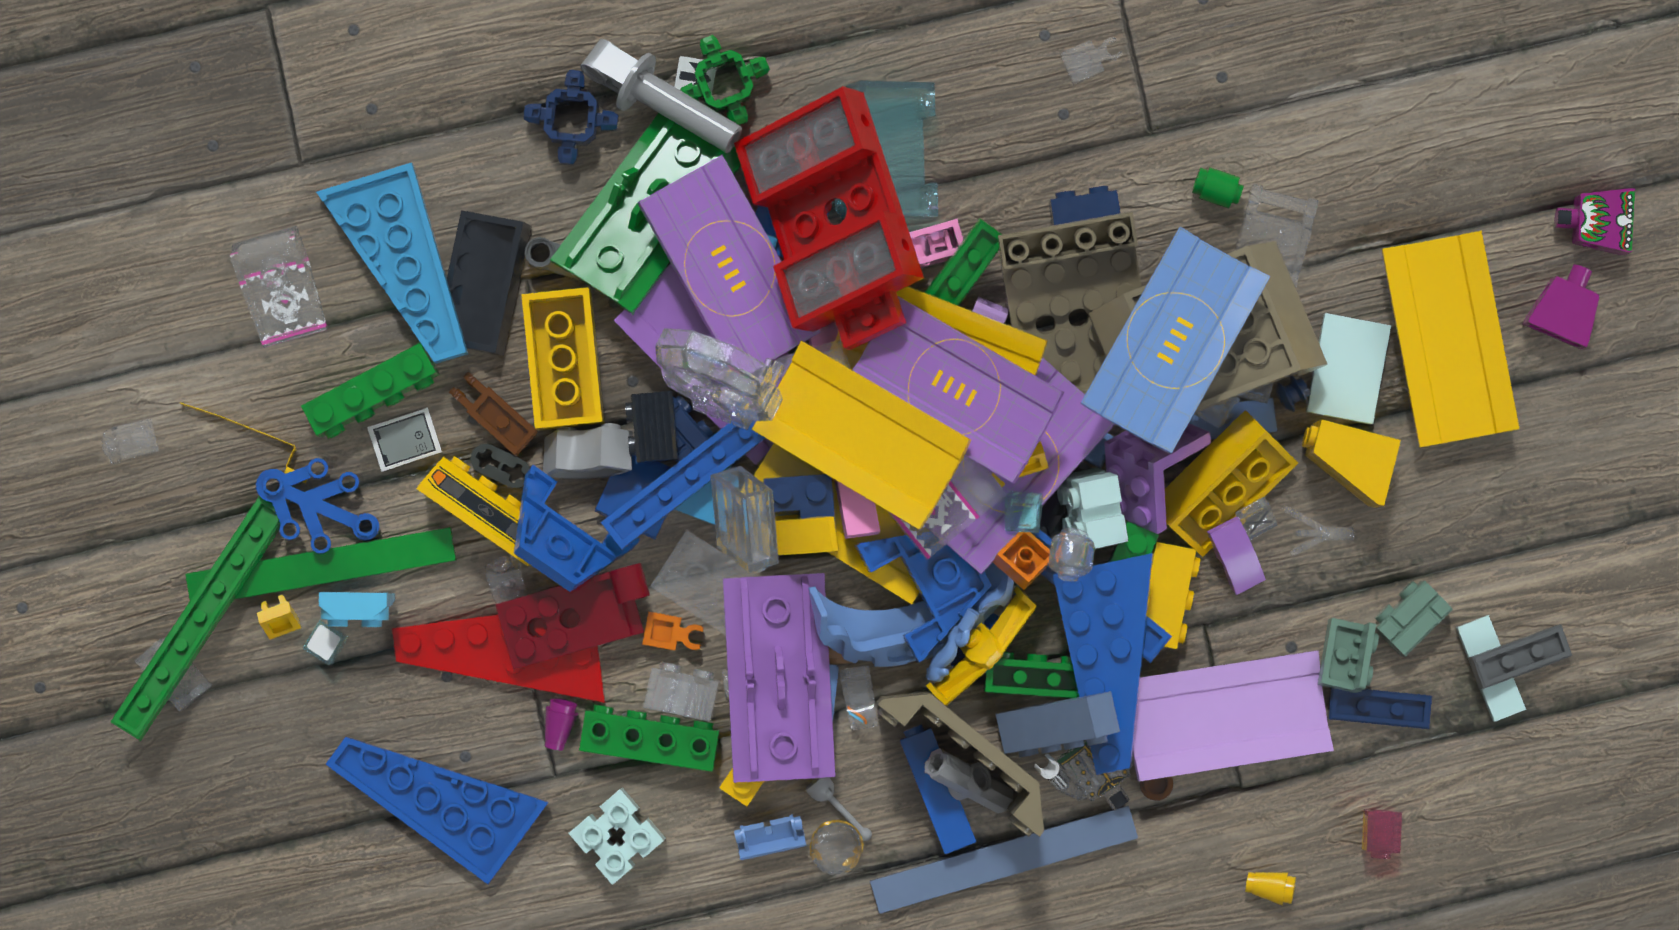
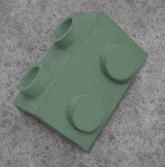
(1348, 655)

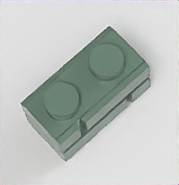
(1411, 617)

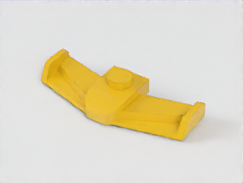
(984, 648)

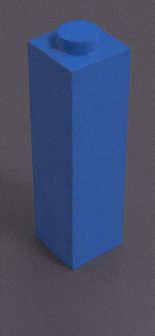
(944, 810)

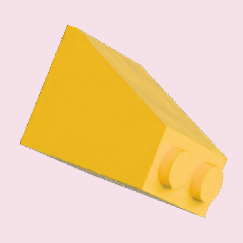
(1354, 458)

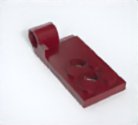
(604, 608)

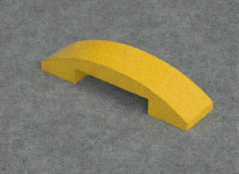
(806, 535)

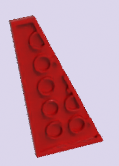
(479, 650)

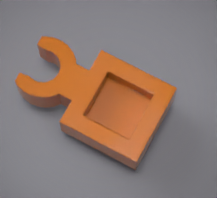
(665, 632)

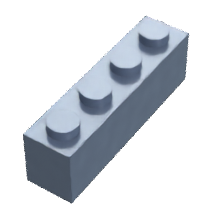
(1058, 723)

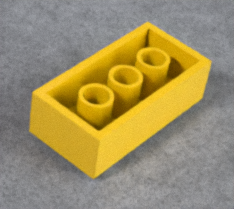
(563, 358)

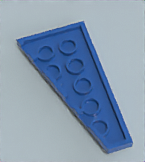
(1106, 639)
(455, 812)

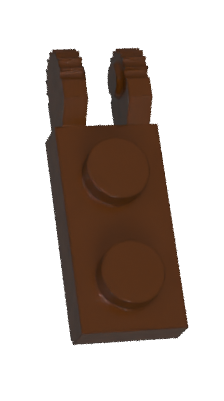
(497, 416)

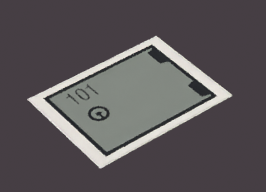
(404, 439)

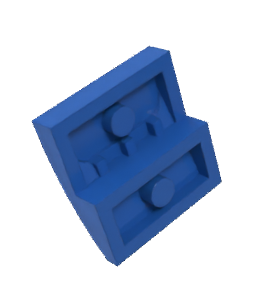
(627, 485)

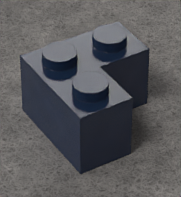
(802, 495)

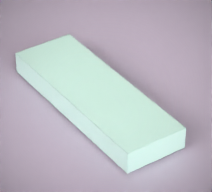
(1502, 698)

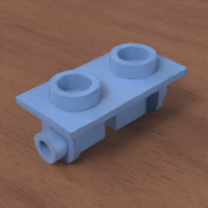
(758, 840)

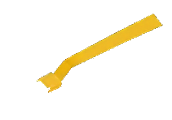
(287, 468)

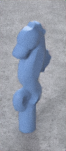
(946, 653)

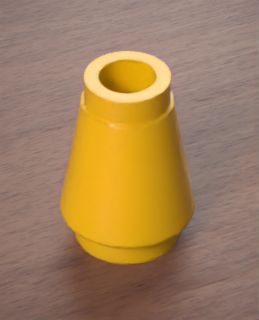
(1271, 886)

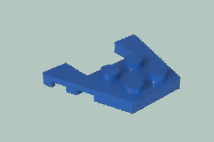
(555, 543)
(943, 581)

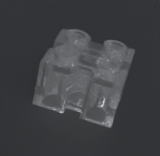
(681, 692)

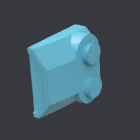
(345, 606)

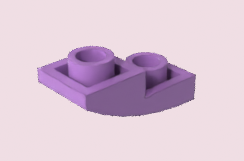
(1236, 555)

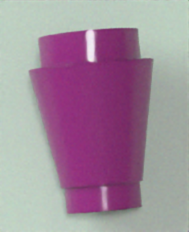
(559, 723)

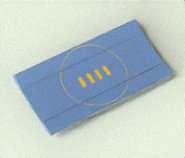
(1174, 341)

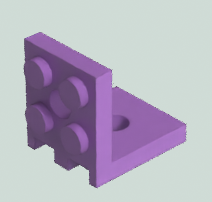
(1142, 474)

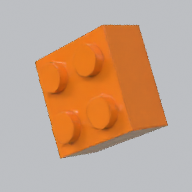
(1023, 558)

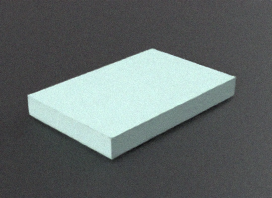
(1354, 369)

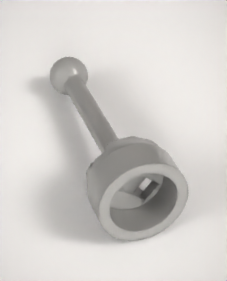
(822, 790)

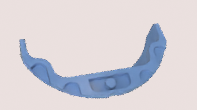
(879, 633)

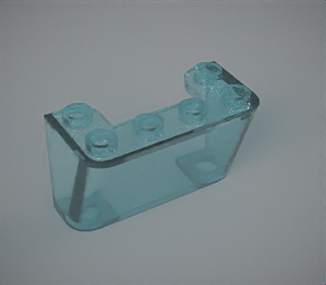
(898, 120)

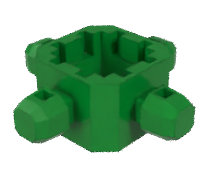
(756, 68)

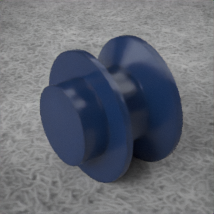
(1292, 393)

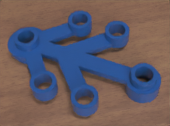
(312, 502)

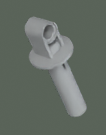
(635, 81)

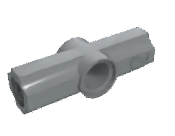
(968, 781)

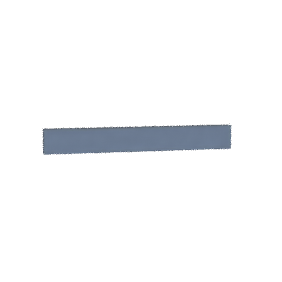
(1003, 859)

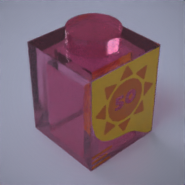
(1381, 832)

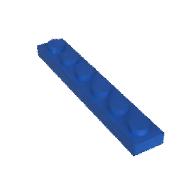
(680, 483)

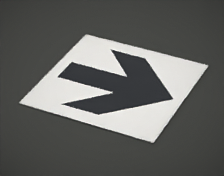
(686, 70)

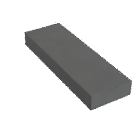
(1520, 656)

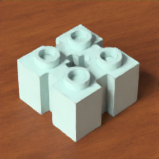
(1094, 506)
(638, 836)

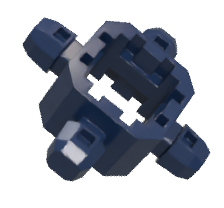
(536, 114)

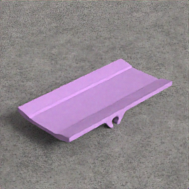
(1230, 716)

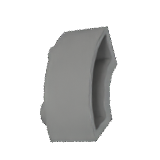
(587, 452)

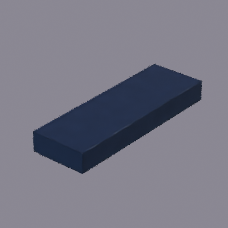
(1380, 708)

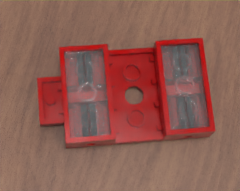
(831, 270)

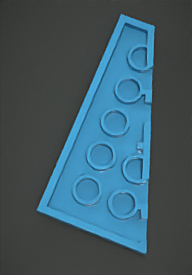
(395, 239)

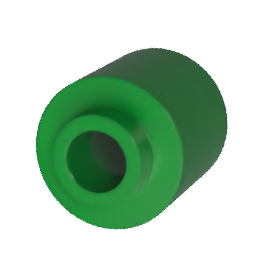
(1217, 187)

